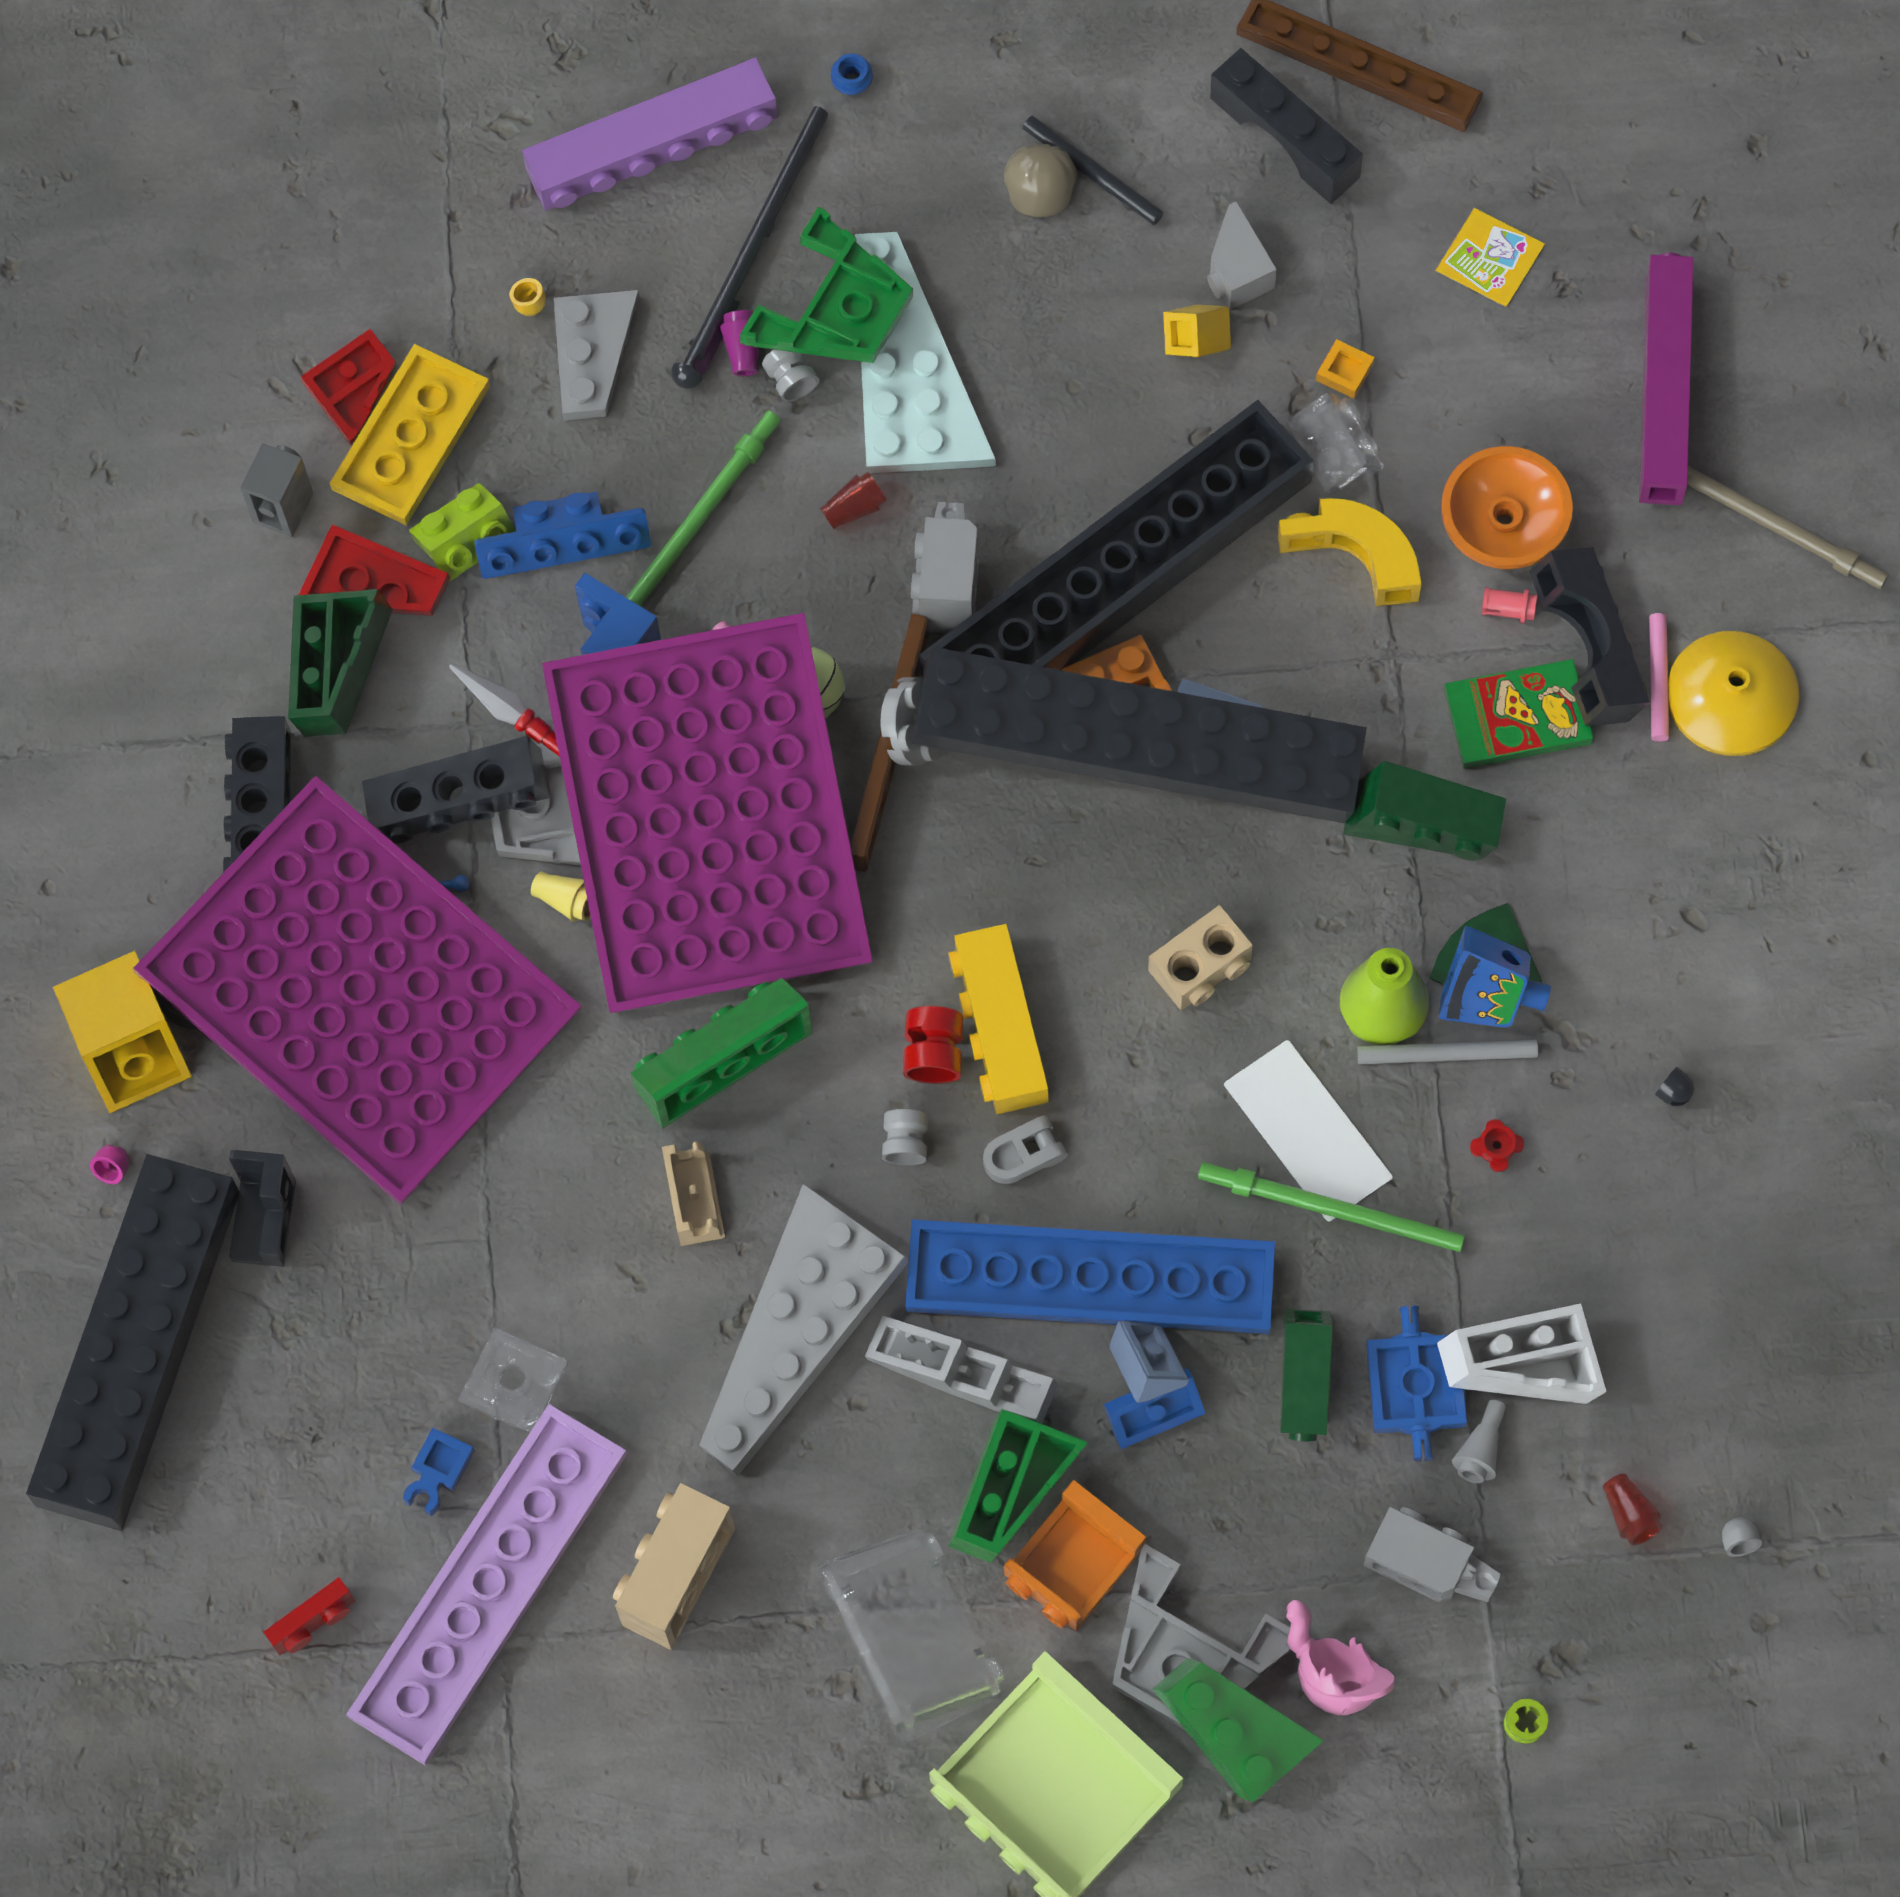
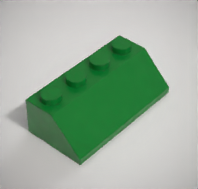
(722, 1051)

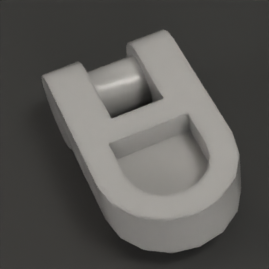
(1008, 1159)

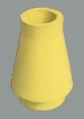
(563, 894)

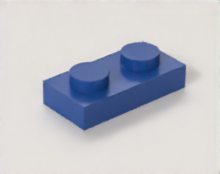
(1139, 1421)

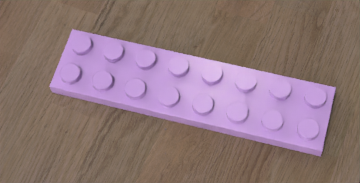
(486, 1585)

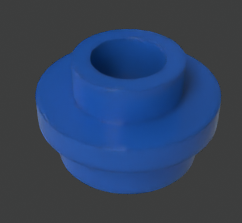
(851, 64)

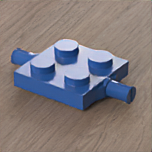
(1411, 1386)

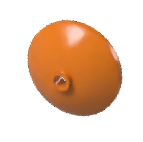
(1509, 484)

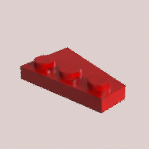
(358, 564)

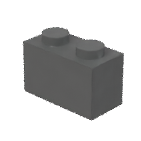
(277, 489)

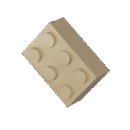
(674, 1565)

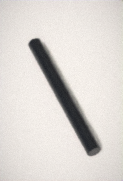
(1095, 171)

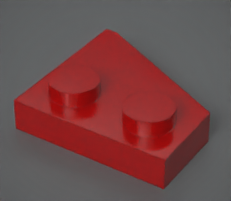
(351, 383)

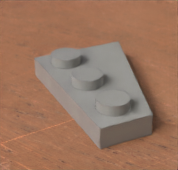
(590, 347)

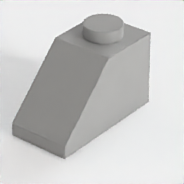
(1239, 262)

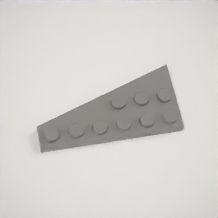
(809, 1305)

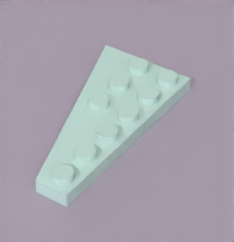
(912, 392)

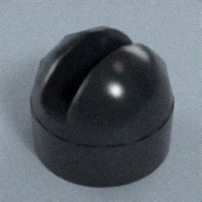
(1676, 1088)

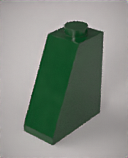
(1305, 1373)

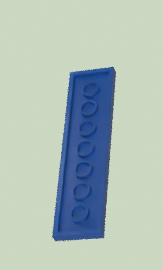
(1090, 1276)

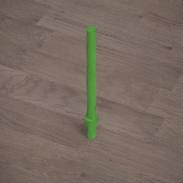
(747, 451)
(1245, 1183)

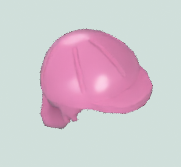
(1331, 1673)

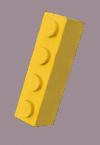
(1000, 1019)

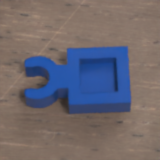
(439, 1464)

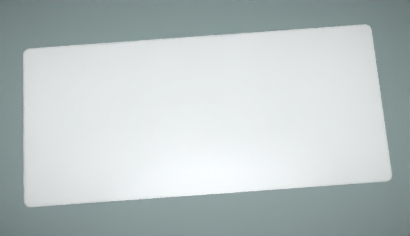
(1307, 1127)

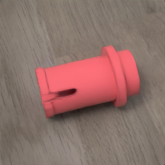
(1509, 604)

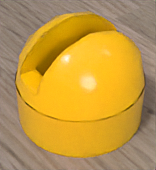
(528, 296)

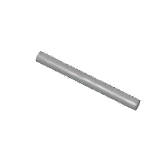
(1447, 1052)

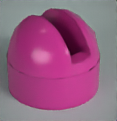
(104, 1159)

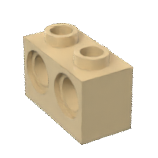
(1192, 951)

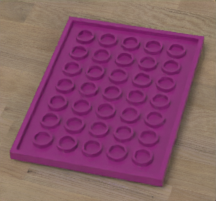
(706, 812)
(357, 990)

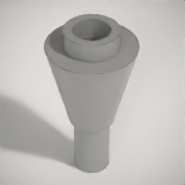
(1478, 1455)

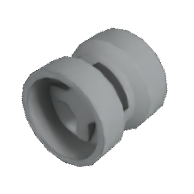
(791, 373)
(905, 1137)

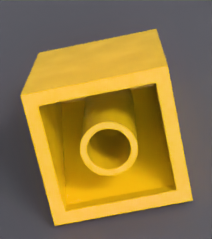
(121, 1032)

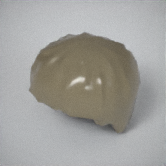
(1040, 180)

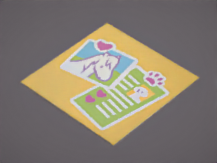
(1490, 257)

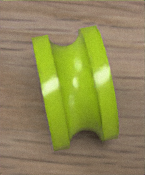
(1512, 1718)

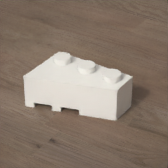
(1527, 1356)

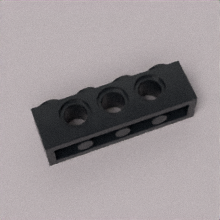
(252, 741)
(392, 794)

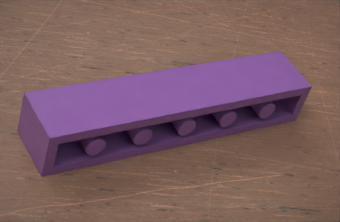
(650, 134)

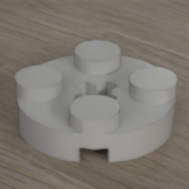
(898, 723)

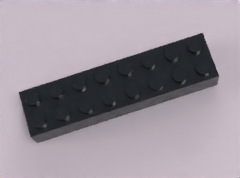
(133, 1342)

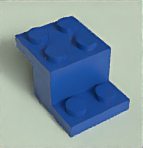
(612, 618)

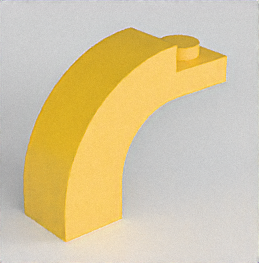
(1366, 536)

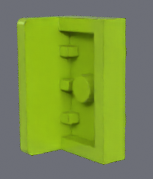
(451, 531)

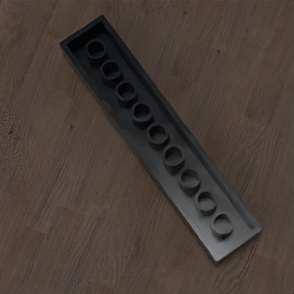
(1140, 547)
(1139, 735)

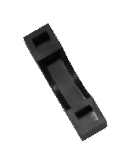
(1317, 149)
(1575, 589)

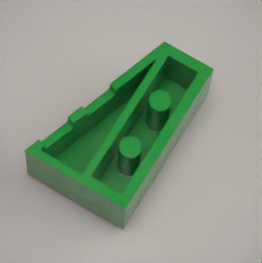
(1010, 1481)
(1234, 1729)

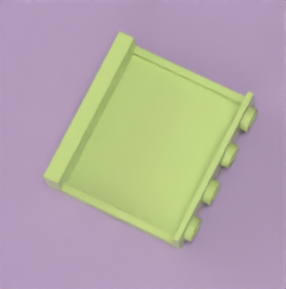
(1055, 1782)

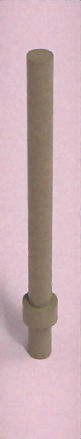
(1844, 560)

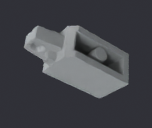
(1428, 1559)

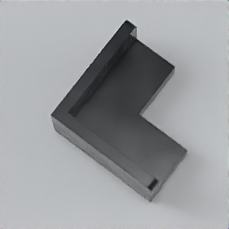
(262, 1208)

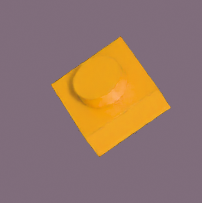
(1345, 369)

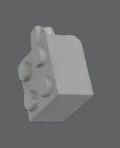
(945, 569)

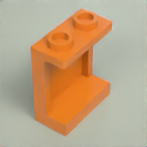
(1074, 1558)

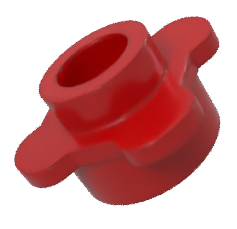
(1497, 1132)

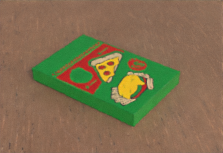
(1516, 714)

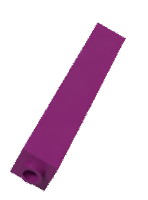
(1666, 379)

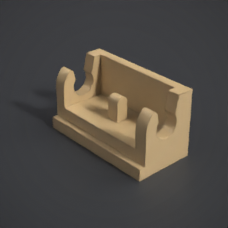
(693, 1194)

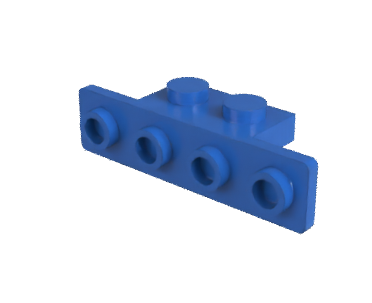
(560, 534)

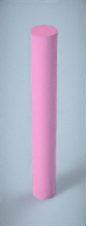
(1659, 677)

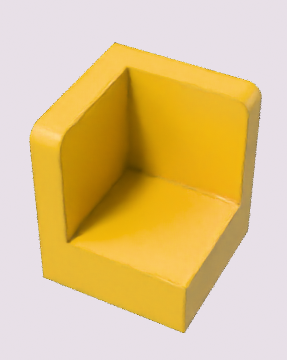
(1197, 330)

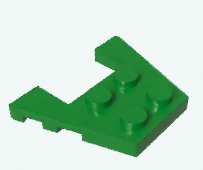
(850, 310)

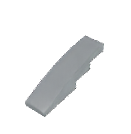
(960, 1370)

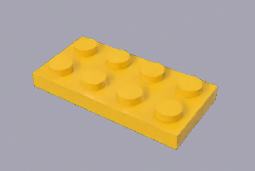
(410, 434)

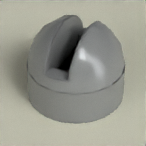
(1740, 1537)

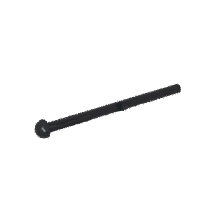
(691, 371)

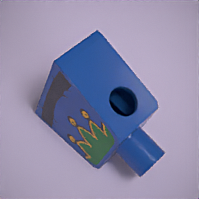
(1489, 982)

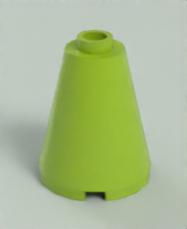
(1384, 998)

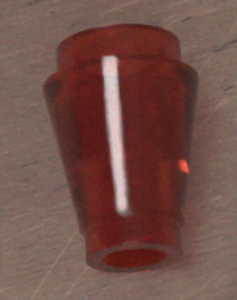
(853, 501)
(1632, 1511)

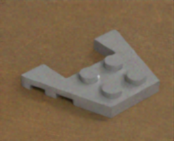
(543, 830)
(1159, 1642)

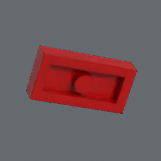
(295, 1628)

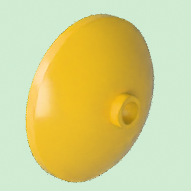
(1726, 716)

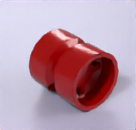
(933, 1048)

